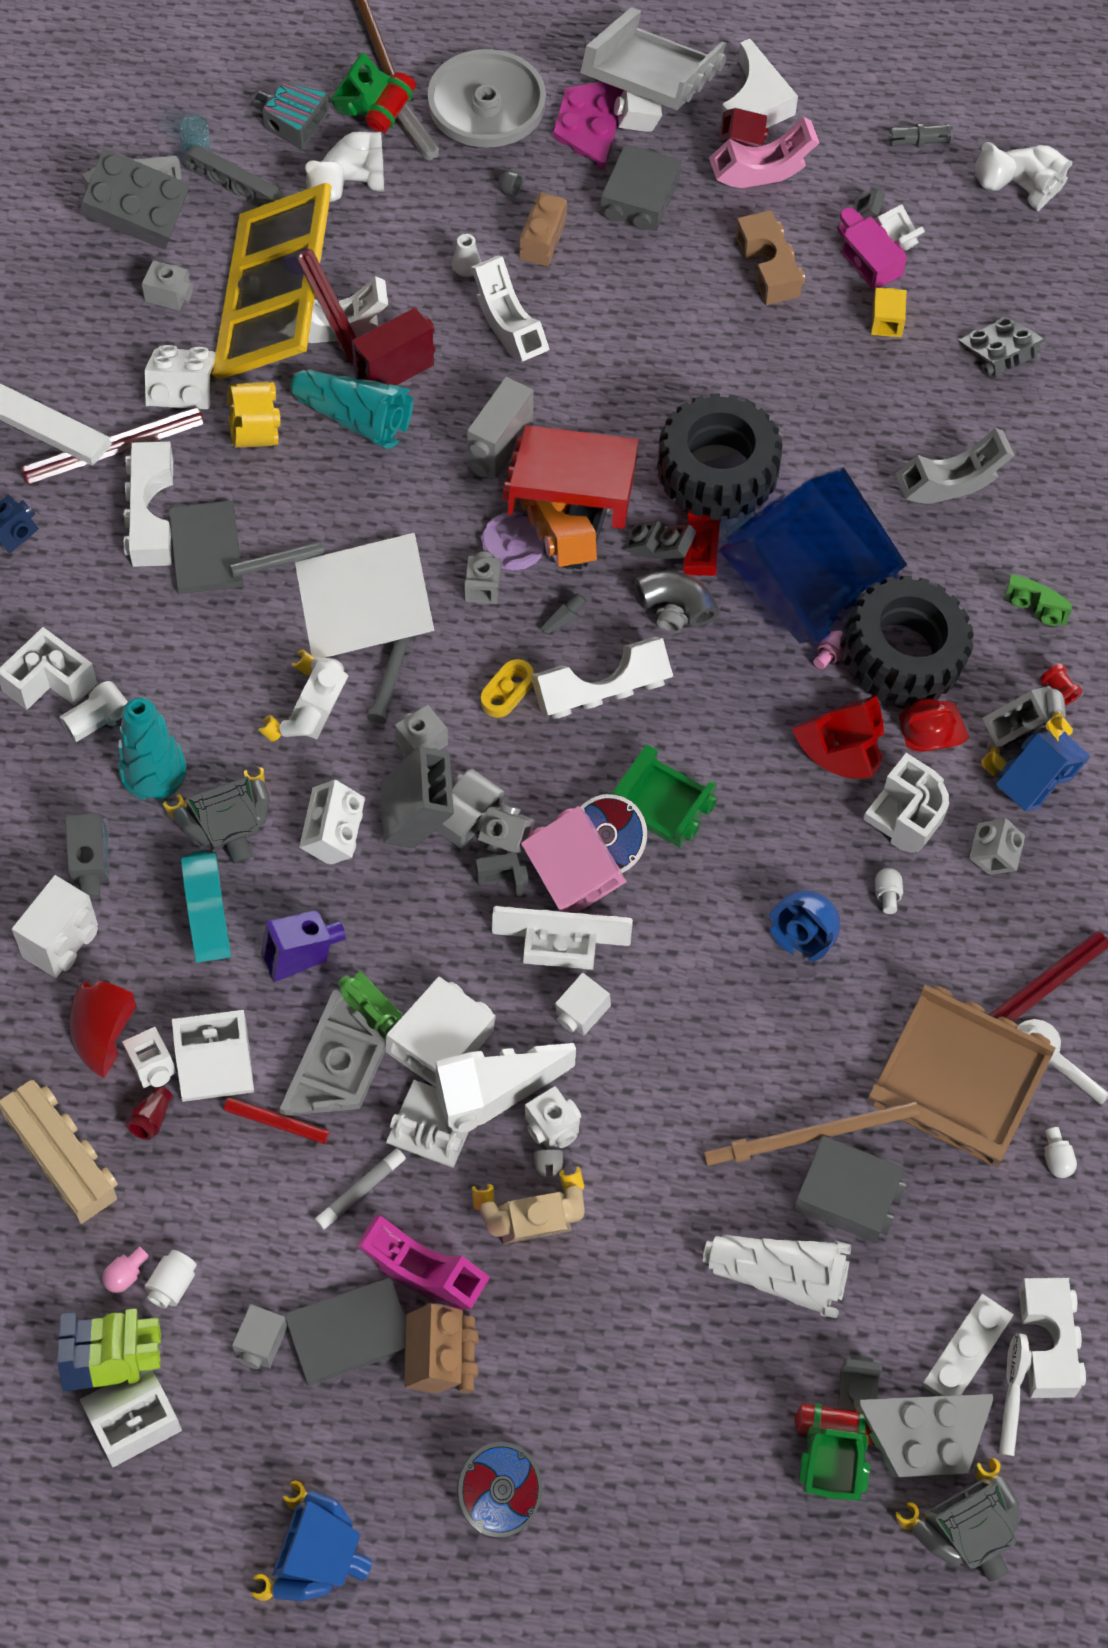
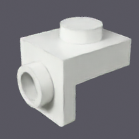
(900, 227)

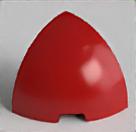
(845, 738)
(97, 1020)

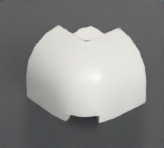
(910, 805)

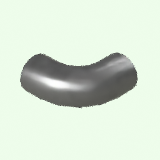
(680, 590)

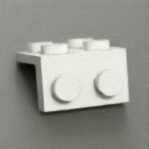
(179, 377)

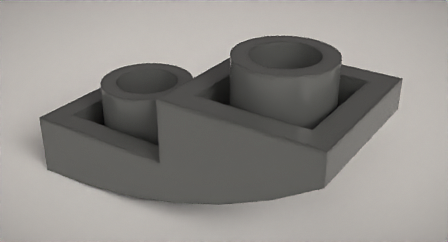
(656, 541)

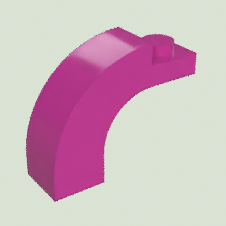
(438, 1277)

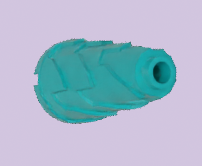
(359, 405)
(149, 756)

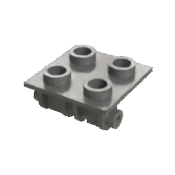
(1003, 345)

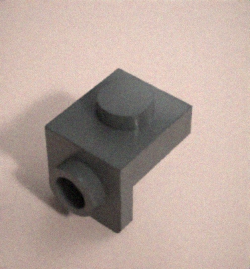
(499, 868)

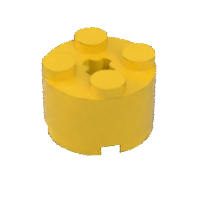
(253, 415)

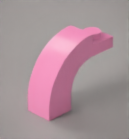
(766, 164)

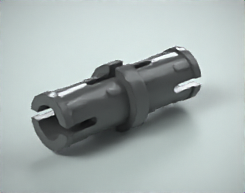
(920, 135)

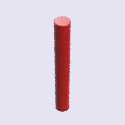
(276, 1120)

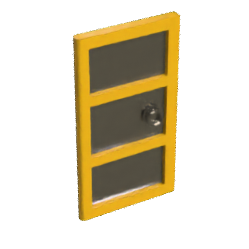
(267, 292)

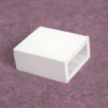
(439, 1027)

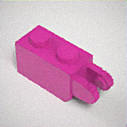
(870, 249)

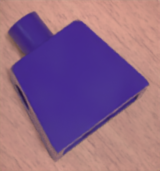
(298, 943)

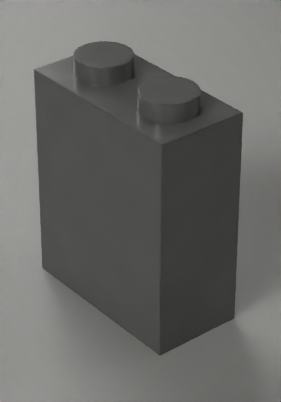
(640, 187)
(416, 797)
(851, 1190)

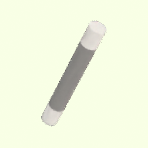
(359, 1189)

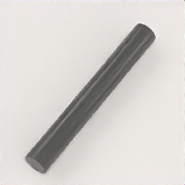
(276, 559)

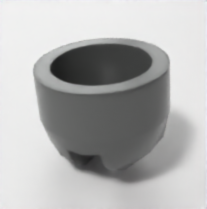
(508, 181)

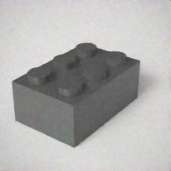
(134, 198)

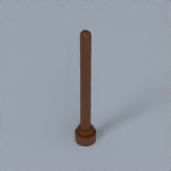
(375, 37)

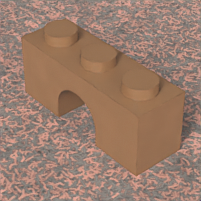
(764, 237)

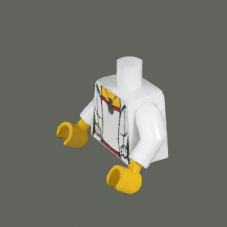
(315, 701)

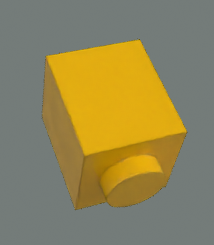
(888, 312)

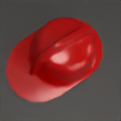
(932, 725)

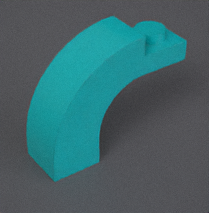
(205, 906)

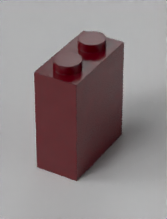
(395, 349)

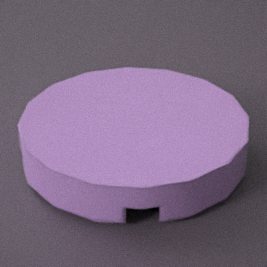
(512, 541)

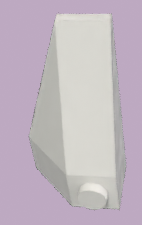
(480, 1087)

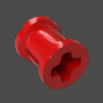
(1058, 679)

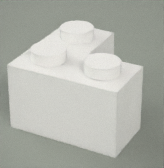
(46, 664)

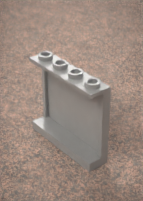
(649, 63)

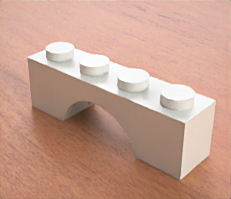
(150, 472)
(641, 665)

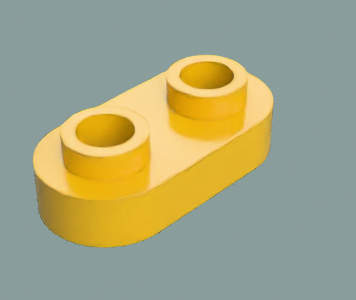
(504, 689)

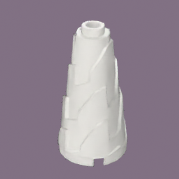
(799, 1271)

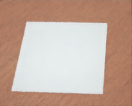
(364, 596)

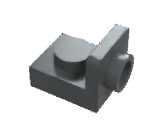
(858, 1381)

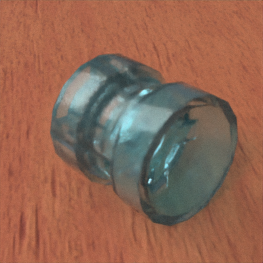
(194, 131)

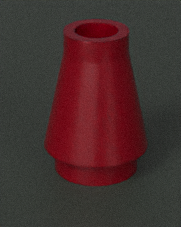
(149, 1114)

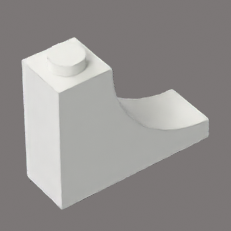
(765, 88)

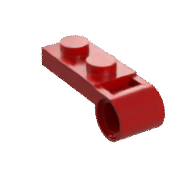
(703, 552)

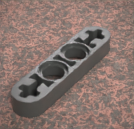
(230, 176)

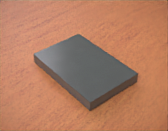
(205, 546)
(348, 1331)

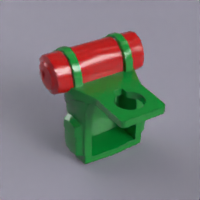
(373, 94)
(834, 1453)

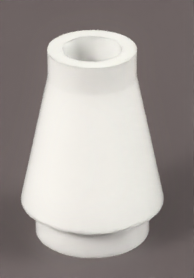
(465, 255)

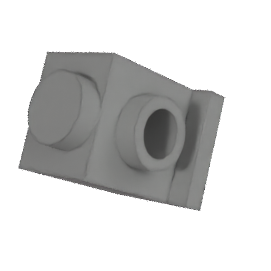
(483, 578)

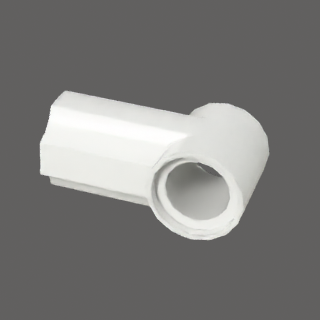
(101, 708)

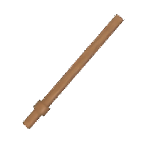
(742, 1150)

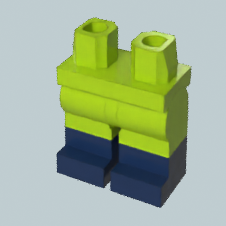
(107, 1349)

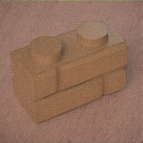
(543, 229)

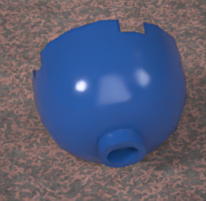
(800, 919)

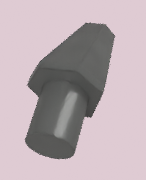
(564, 614)

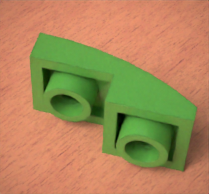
(1049, 605)

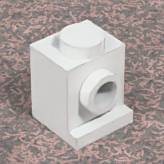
(154, 1065)

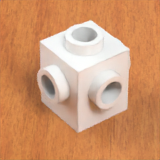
(552, 1119)

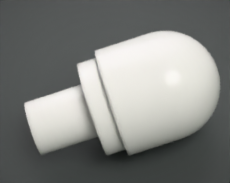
(890, 886)
(1059, 1154)

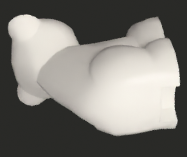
(352, 158)
(1036, 169)

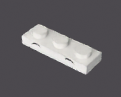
(968, 1348)

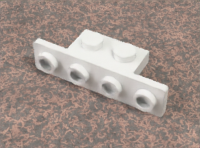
(561, 937)

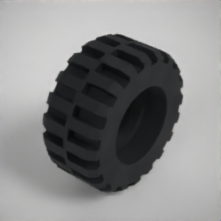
(724, 423)
(921, 609)

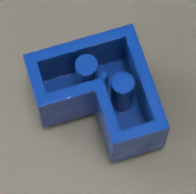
(1041, 768)

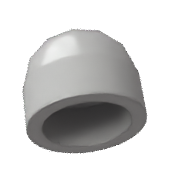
(548, 1159)

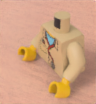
(533, 1215)

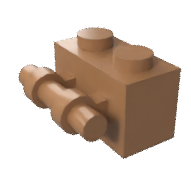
(440, 1350)

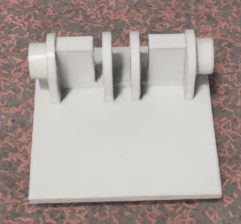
(423, 1129)

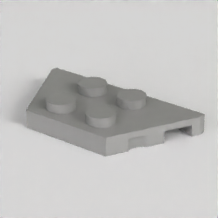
(336, 1063)
(927, 1432)

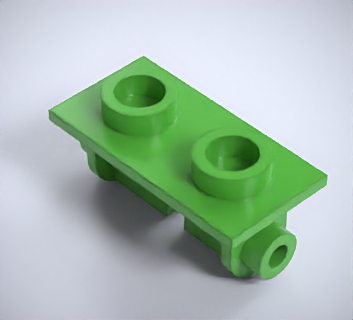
(370, 1003)

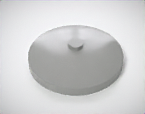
(486, 98)

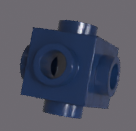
(15, 523)

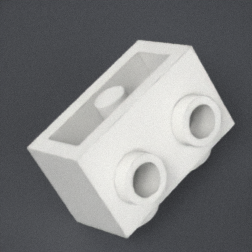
(332, 822)

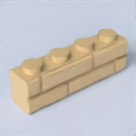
(58, 1151)

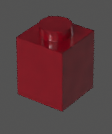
(743, 127)

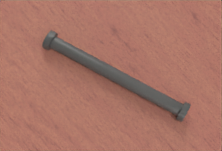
(378, 712)

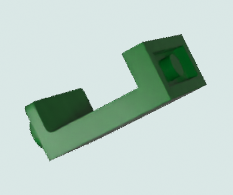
(666, 797)

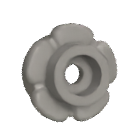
(671, 618)

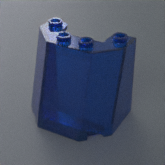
(813, 553)

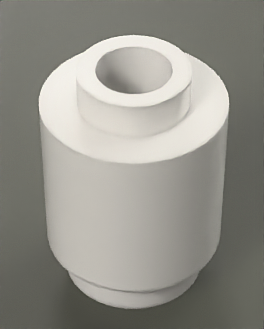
(170, 1279)

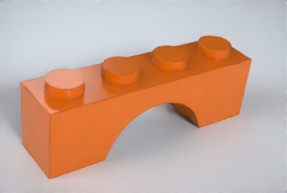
(565, 536)

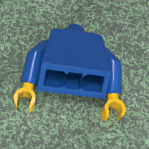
(315, 1550)

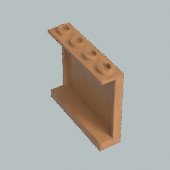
(964, 1073)

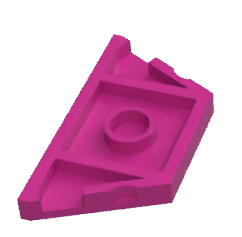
(588, 120)

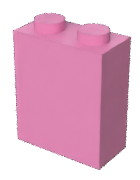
(573, 861)

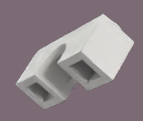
(1052, 1305)

